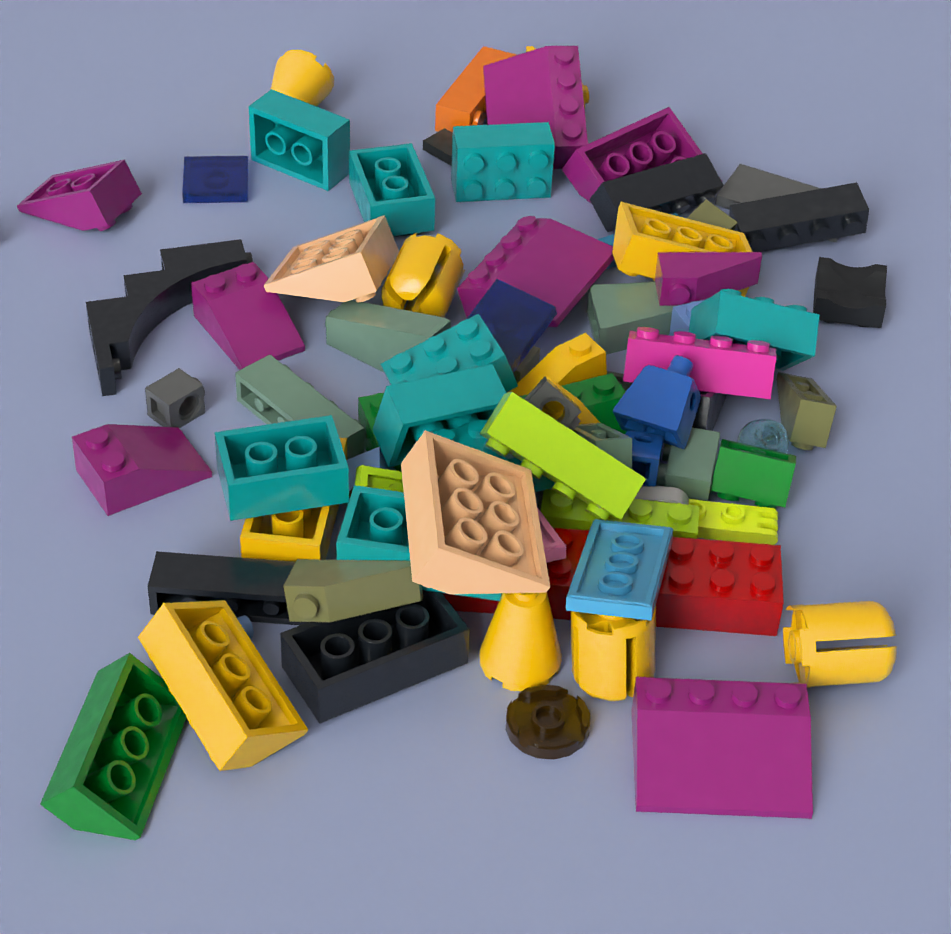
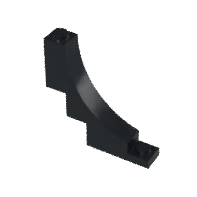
(123, 323)

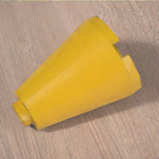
(302, 77)
(521, 642)

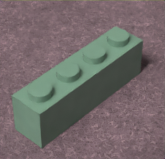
(281, 396)

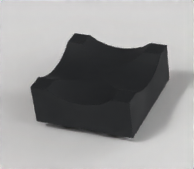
(850, 293)

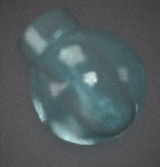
(765, 434)

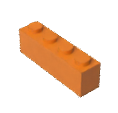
(465, 99)

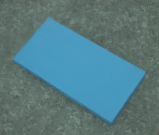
(620, 570)

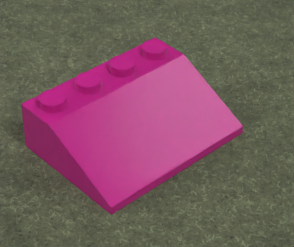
(717, 362)

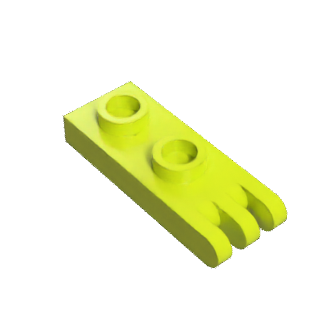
(737, 522)

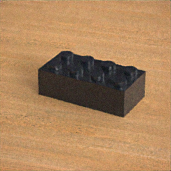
(373, 654)

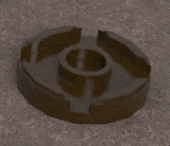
(547, 722)

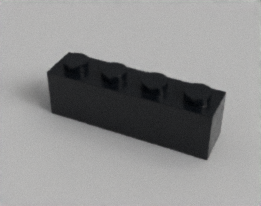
(663, 188)
(802, 217)
(246, 584)

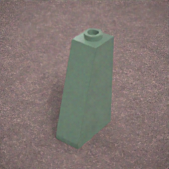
(622, 308)
(377, 331)

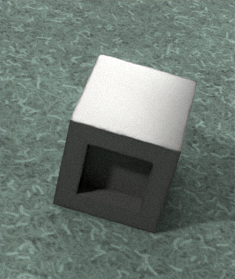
(545, 392)
(175, 399)

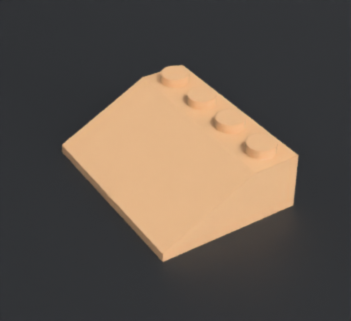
(339, 264)
(471, 521)

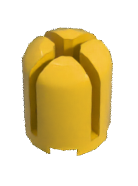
(425, 274)
(839, 622)
(611, 653)

